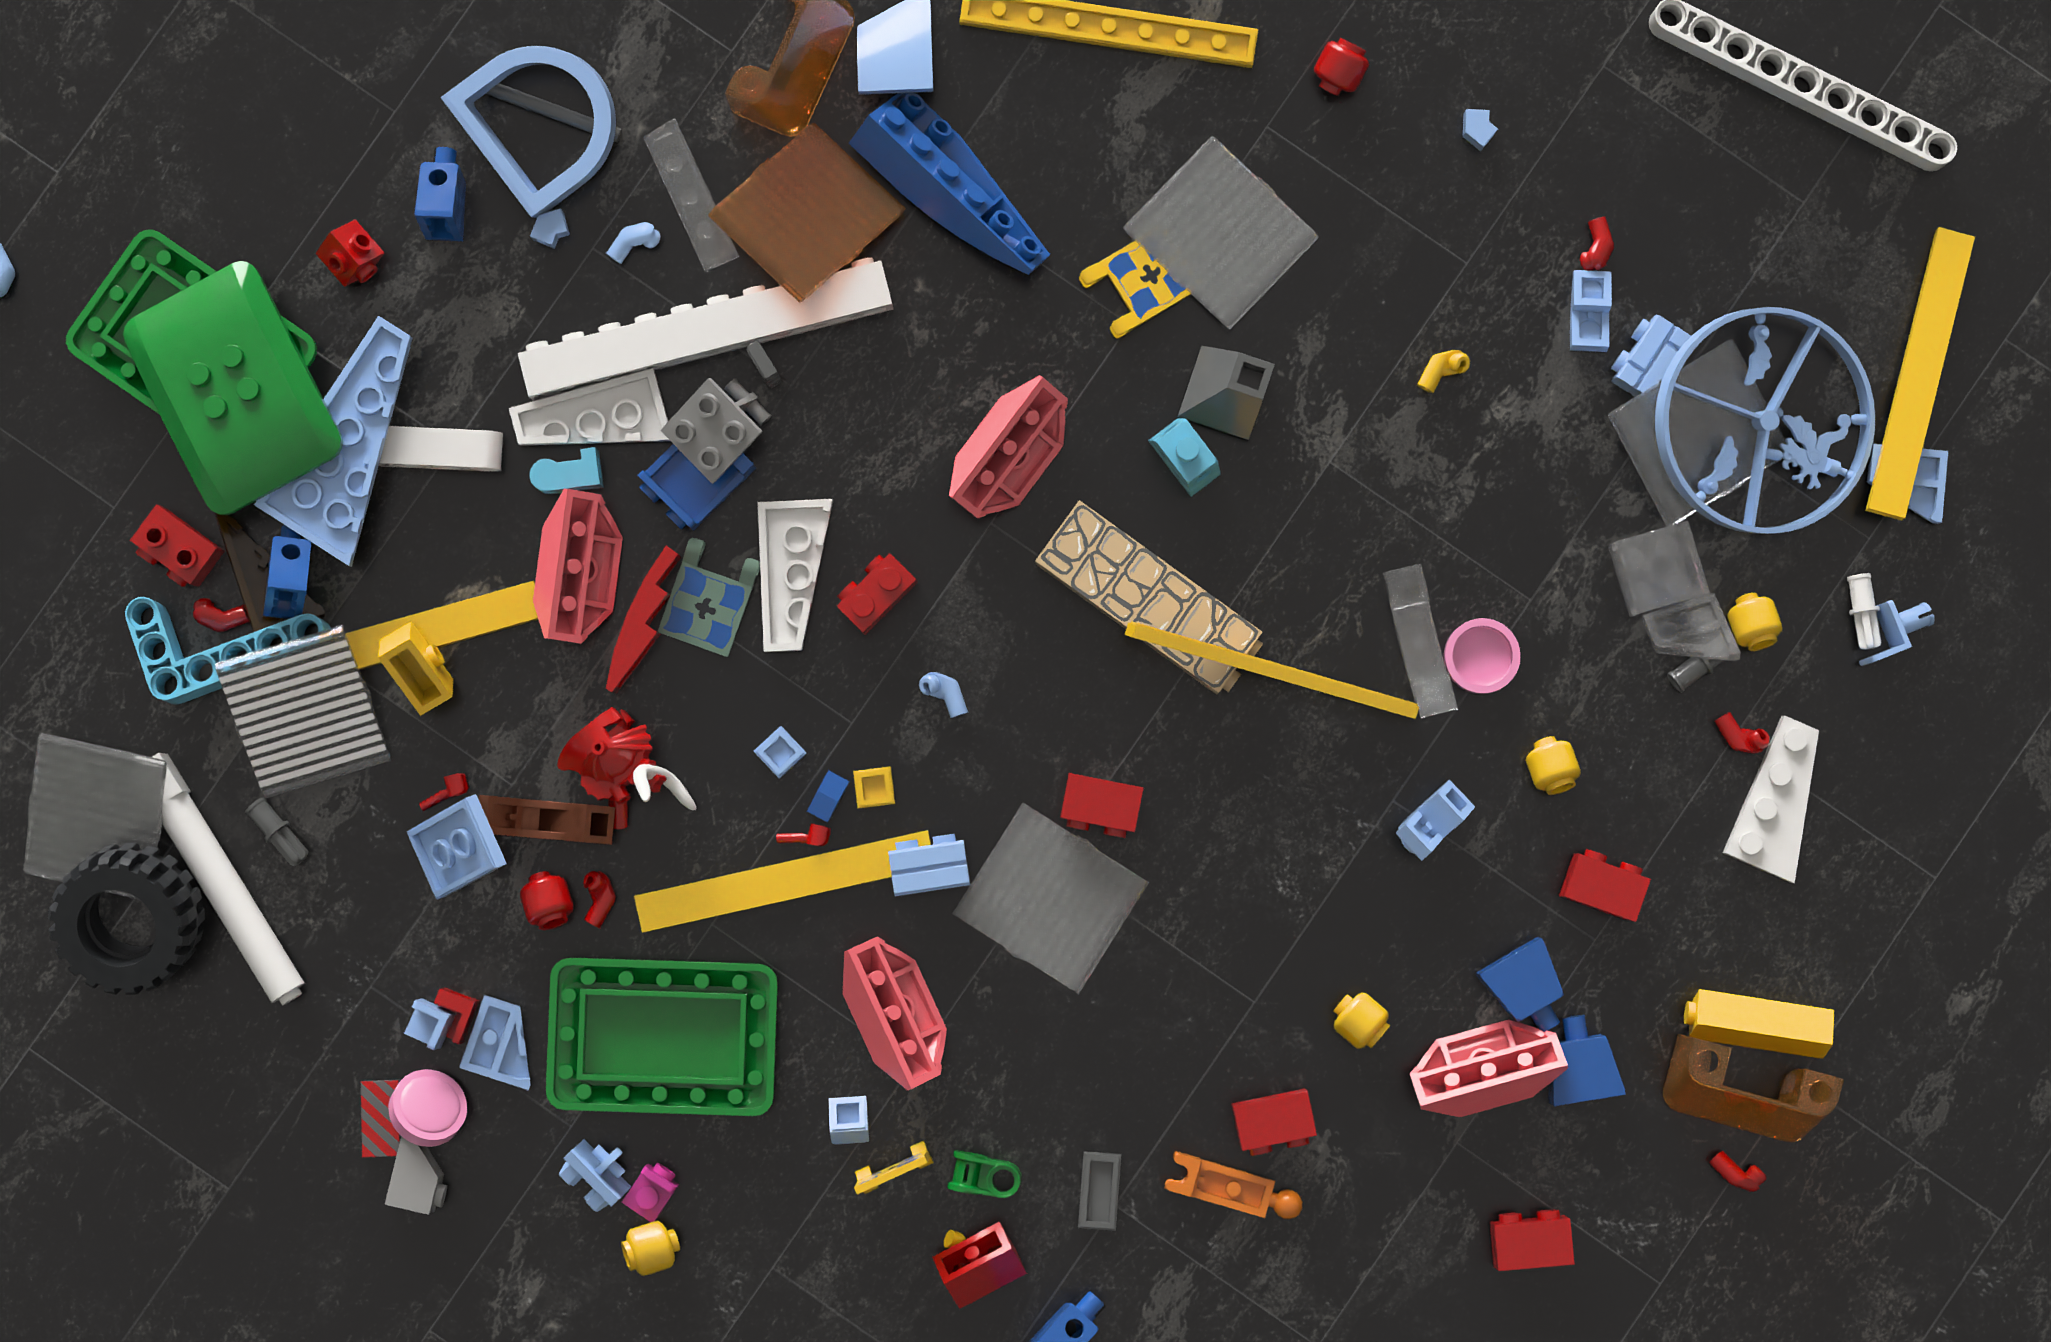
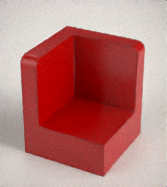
(465, 1010)

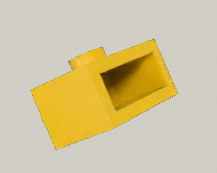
(416, 668)

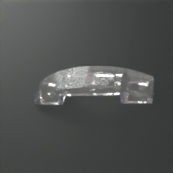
(1419, 641)

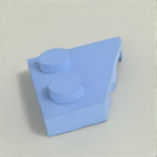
(498, 1044)

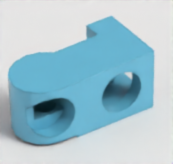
(578, 475)

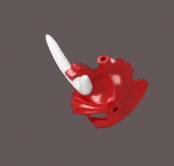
(618, 759)

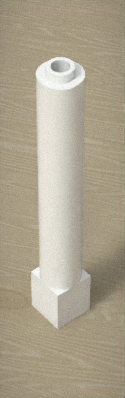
(226, 890)

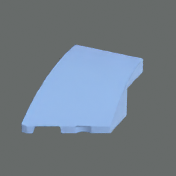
(896, 50)

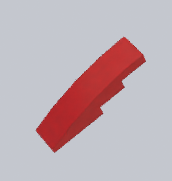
(636, 634)

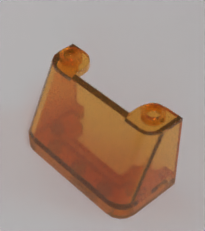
(801, 68)

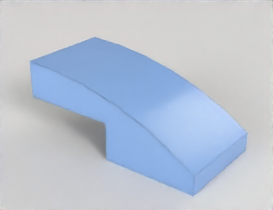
(1590, 311)

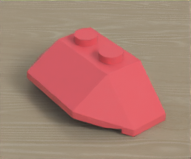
(1010, 449)
(576, 567)
(894, 1012)
(1487, 1068)

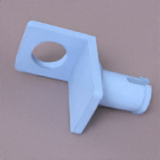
(1897, 626)

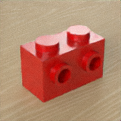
(176, 546)
(877, 593)
(1101, 804)
(1605, 886)
(1274, 1121)
(1531, 1241)
(979, 1265)

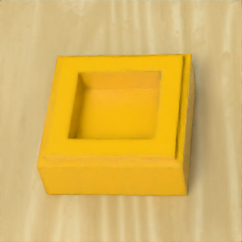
(874, 787)

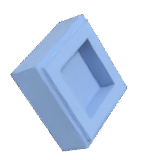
(780, 752)

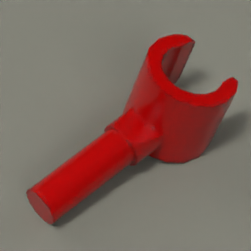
(455, 786)
(817, 836)

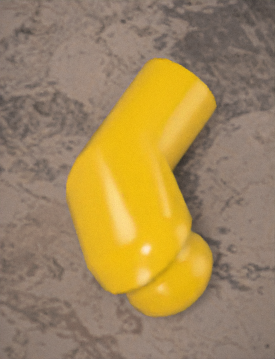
(1442, 365)

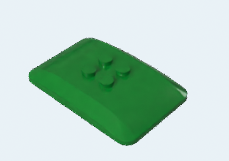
(141, 278)
(232, 388)
(661, 1036)

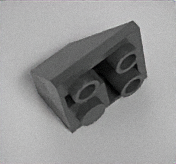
(1226, 391)

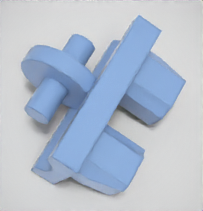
(599, 1172)

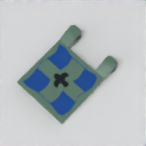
(705, 605)

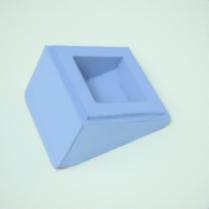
(848, 1120)

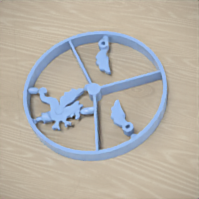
(1810, 459)

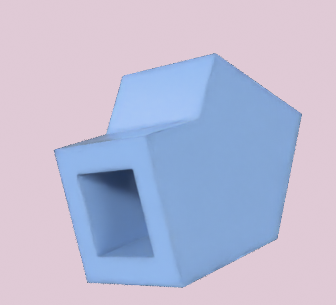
(1477, 127)
(550, 228)

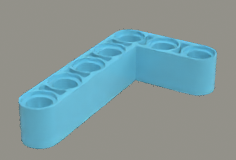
(188, 669)

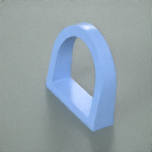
(461, 103)

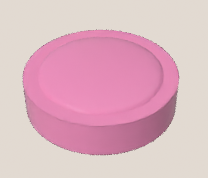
(1482, 656)
(427, 1108)

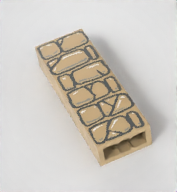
(1140, 587)

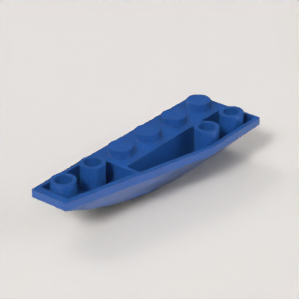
(946, 180)

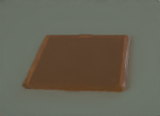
(806, 212)

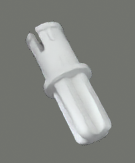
(1864, 611)

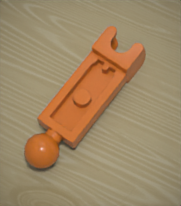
(1233, 1188)

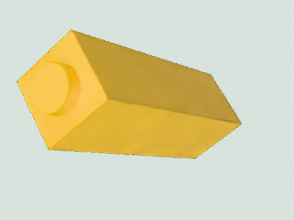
(1760, 1023)

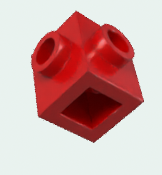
(350, 253)

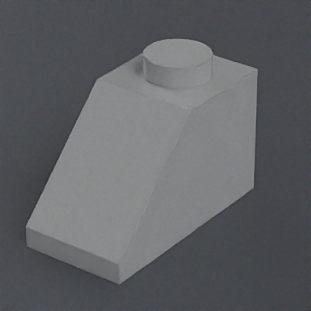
(416, 1180)

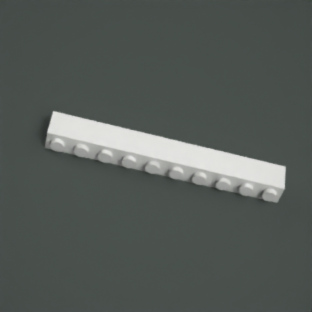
(701, 331)

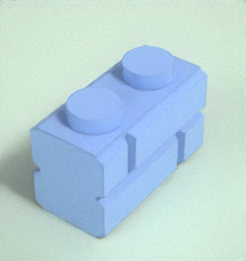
(1650, 356)
(929, 866)

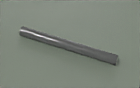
(546, 108)

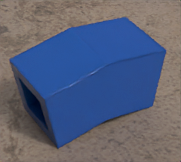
(828, 796)

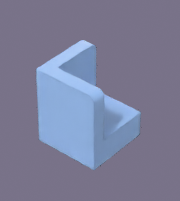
(429, 1023)

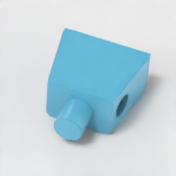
(1186, 455)

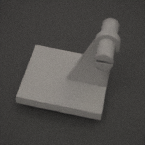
(714, 427)

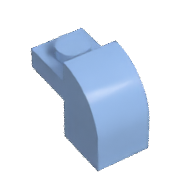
(1434, 820)

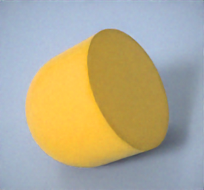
(952, 1238)

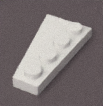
(604, 412)
(790, 559)
(1775, 809)

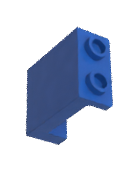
(687, 489)

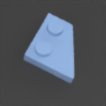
(1929, 483)

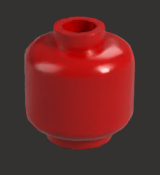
(1341, 66)
(546, 901)

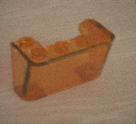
(1693, 1090)

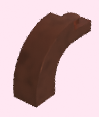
(549, 819)

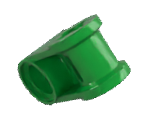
(981, 1175)

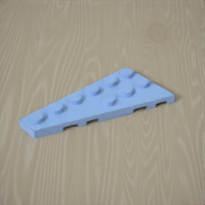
(334, 498)

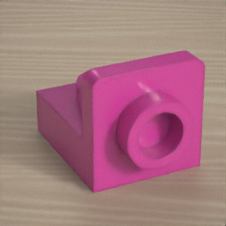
(651, 1191)

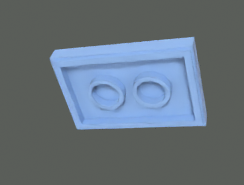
(456, 847)

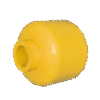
(1754, 622)
(1553, 765)
(1361, 1020)
(650, 1248)

